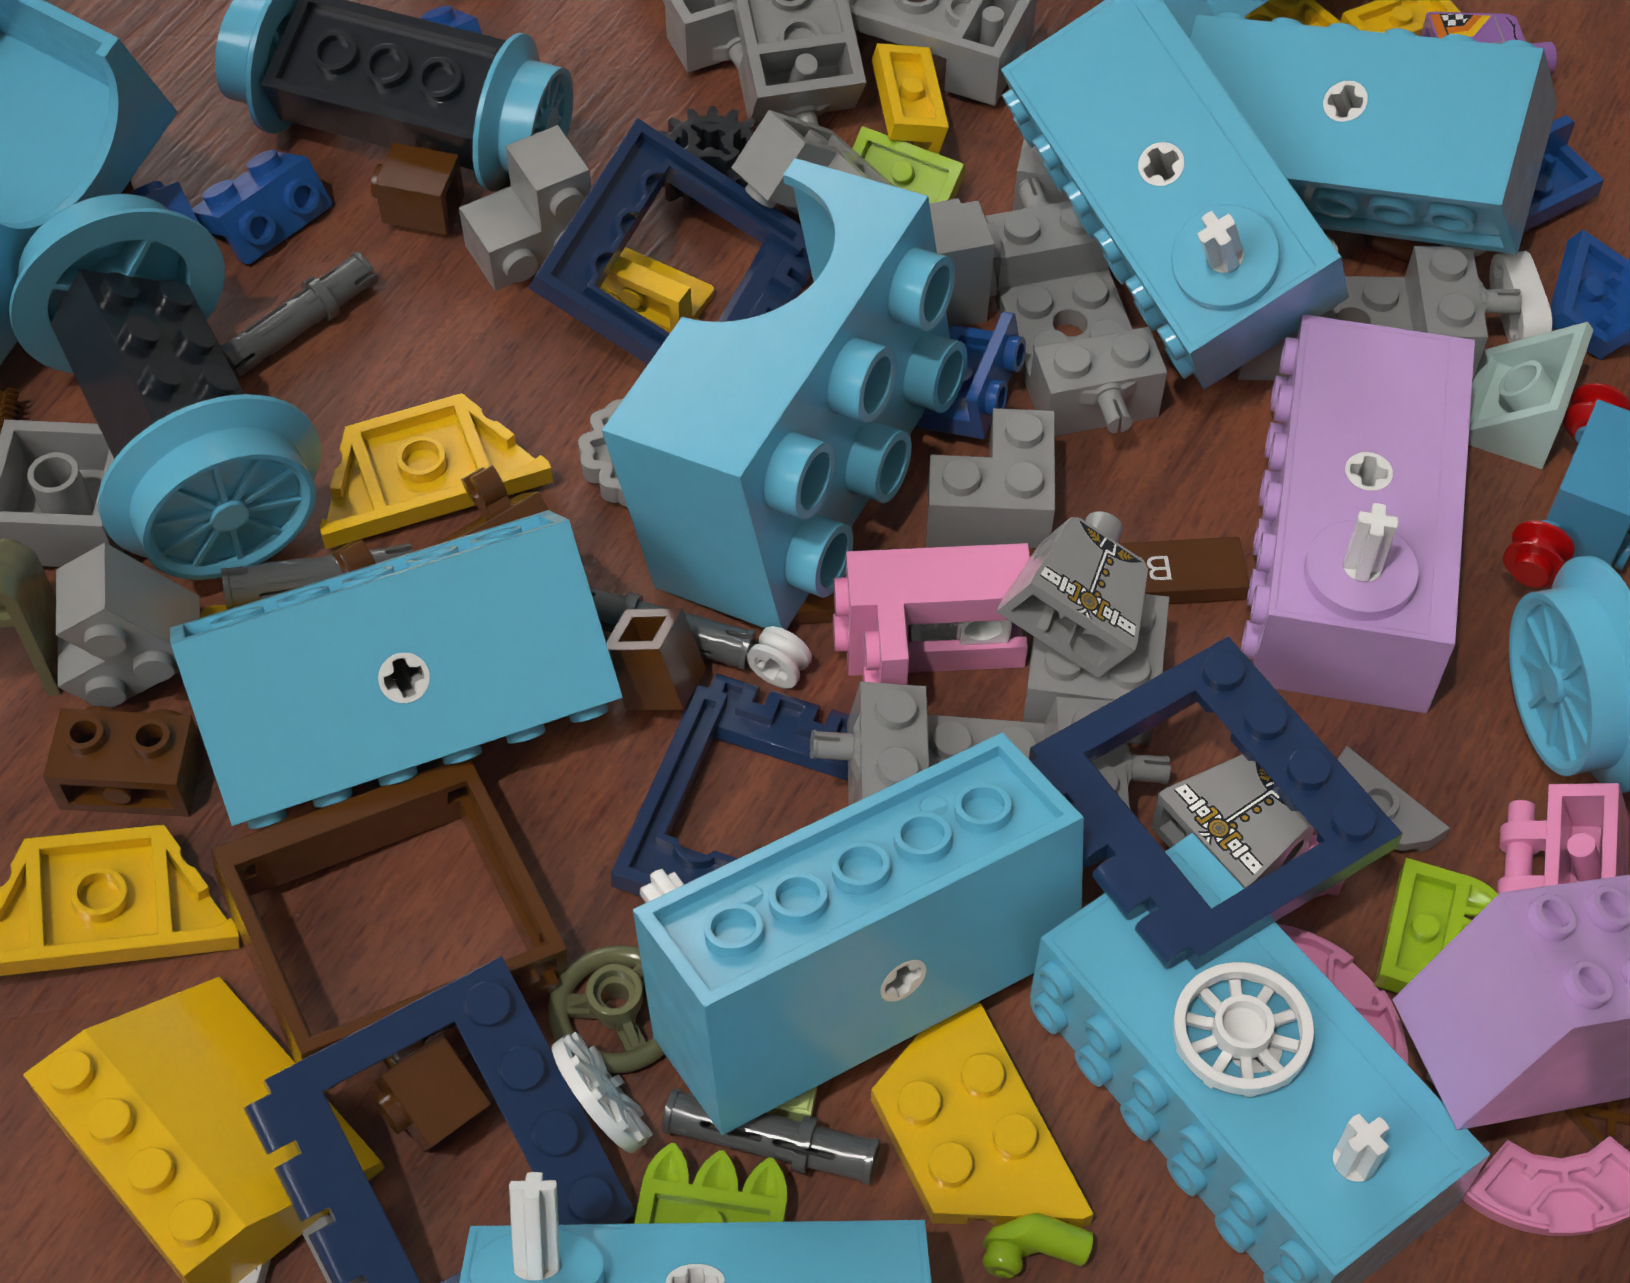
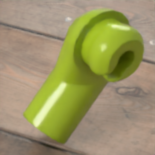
(1033, 1234)

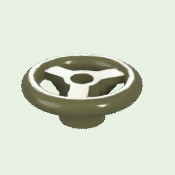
(609, 981)

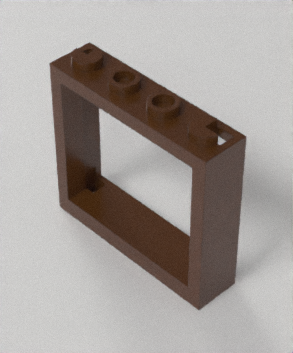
(361, 826)

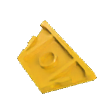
(413, 465)
(105, 902)
(973, 1129)

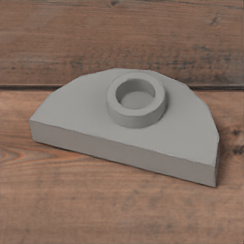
(1419, 826)

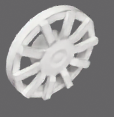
(1243, 1029)
(600, 1092)

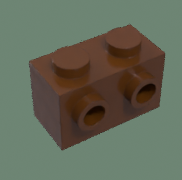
(124, 761)

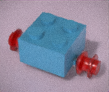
(1593, 499)

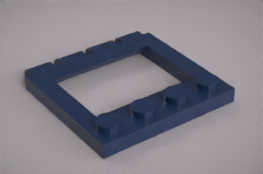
(616, 207)
(731, 715)
(1265, 730)
(520, 1077)

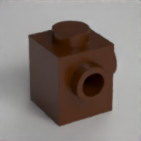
(418, 188)
(655, 659)
(428, 1092)

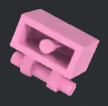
(1581, 838)

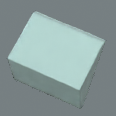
(1525, 393)

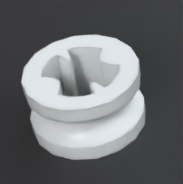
(779, 657)

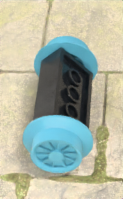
(390, 79)

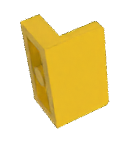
(910, 95)
(656, 289)

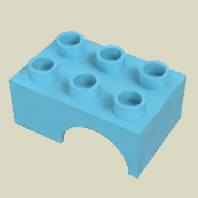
(71, 124)
(776, 429)

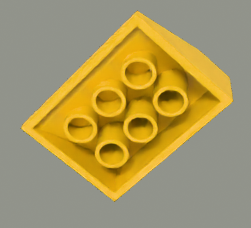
(165, 1128)

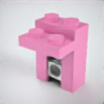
(927, 611)

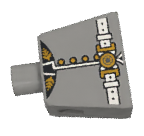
(1081, 593)
(1235, 819)

